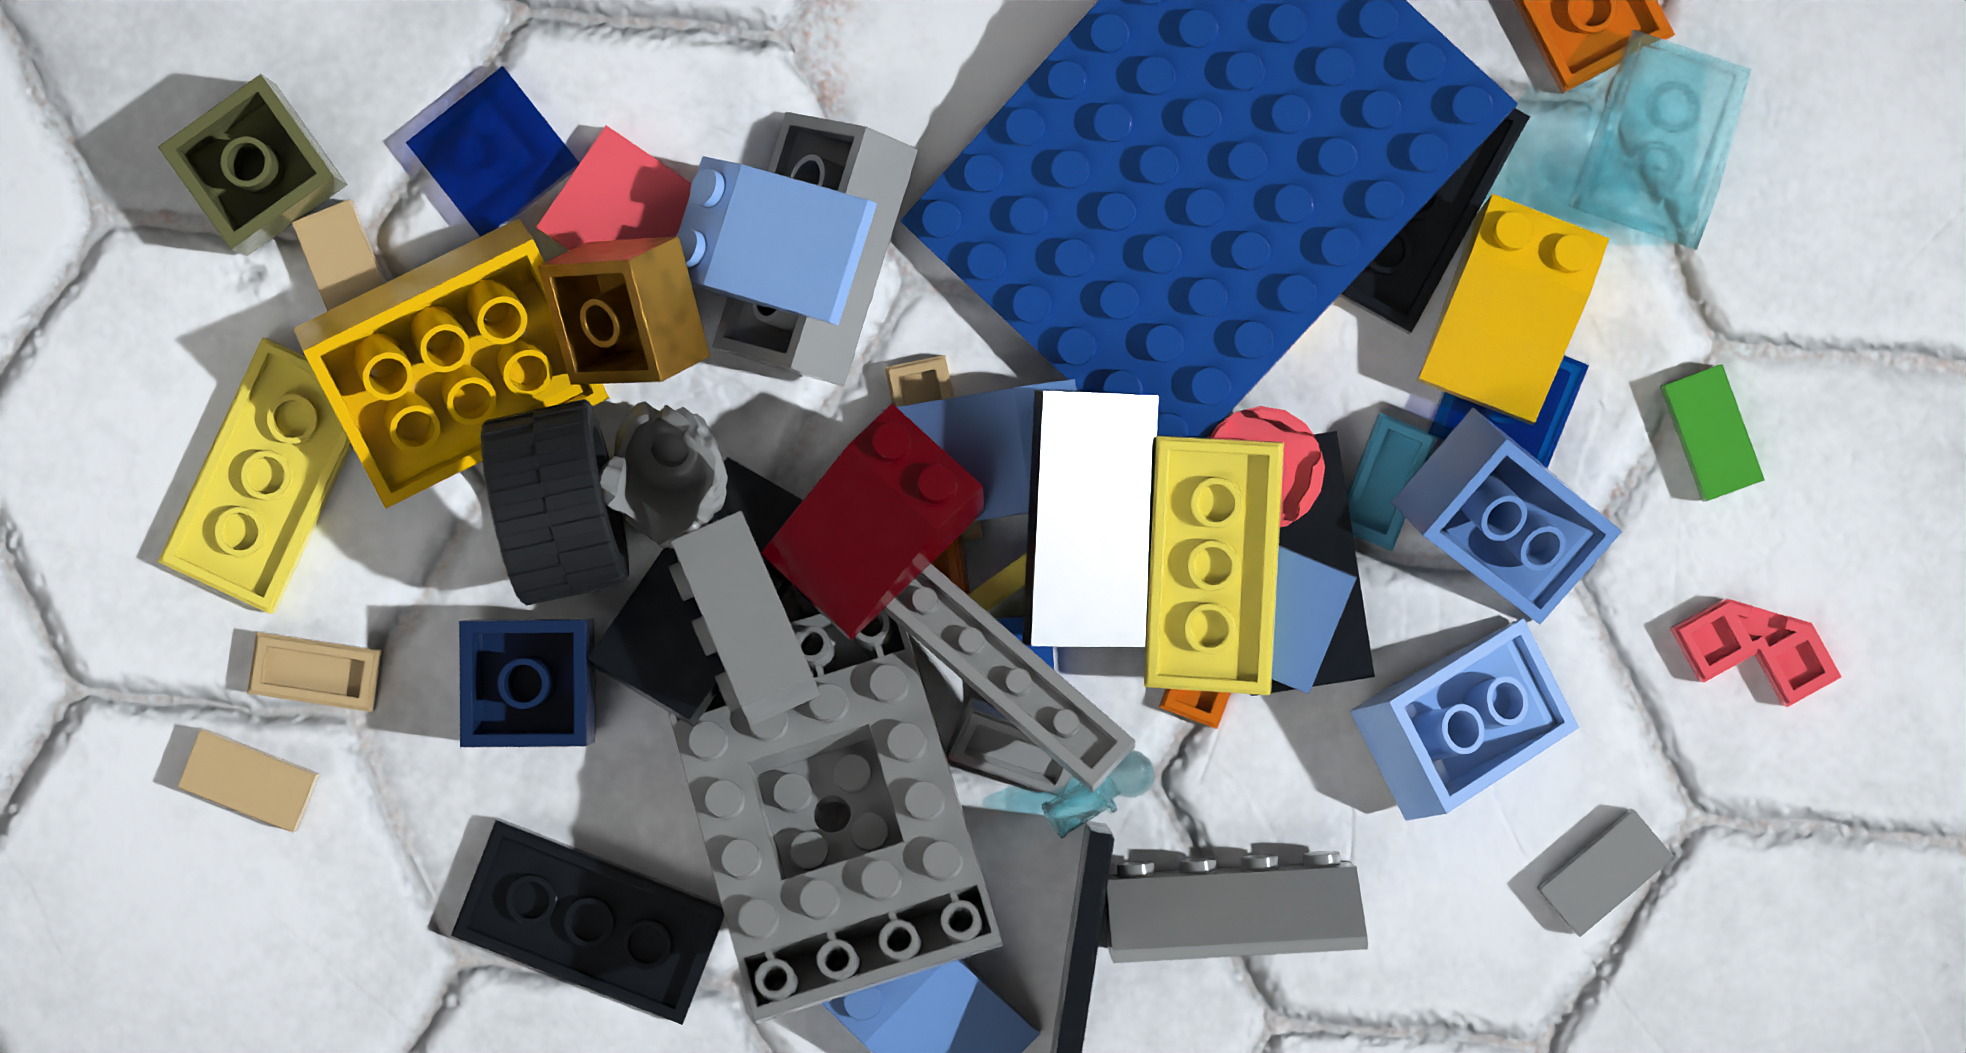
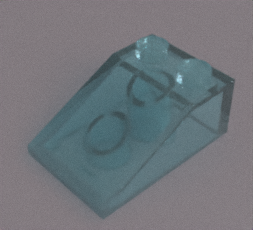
(1662, 140)

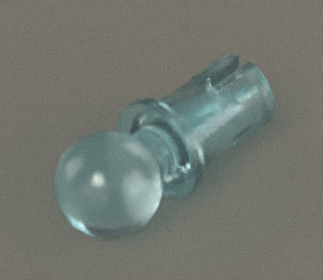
(1079, 805)

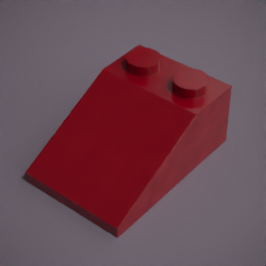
(874, 521)

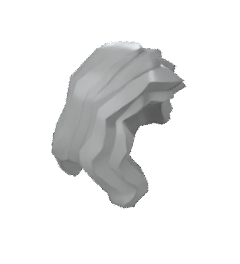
(664, 473)

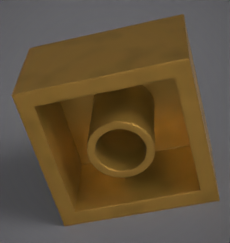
(624, 311)

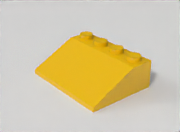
(437, 357)

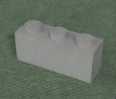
(742, 620)

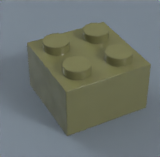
(252, 165)

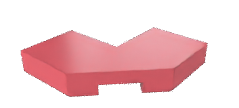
(1783, 646)

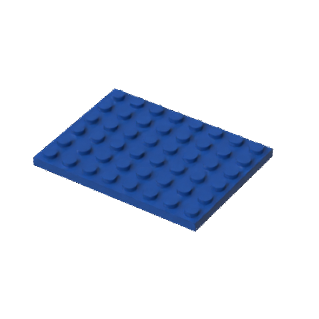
(1203, 185)

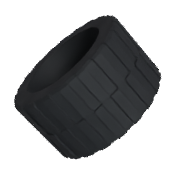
(551, 502)

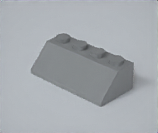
(848, 161)
(1234, 909)

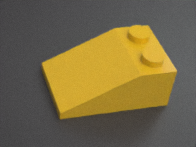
(1512, 308)

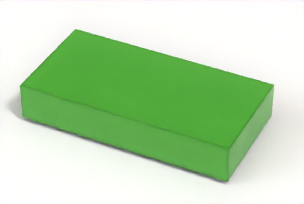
(1712, 433)

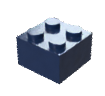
(526, 683)

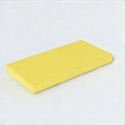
(261, 482)
(1214, 564)

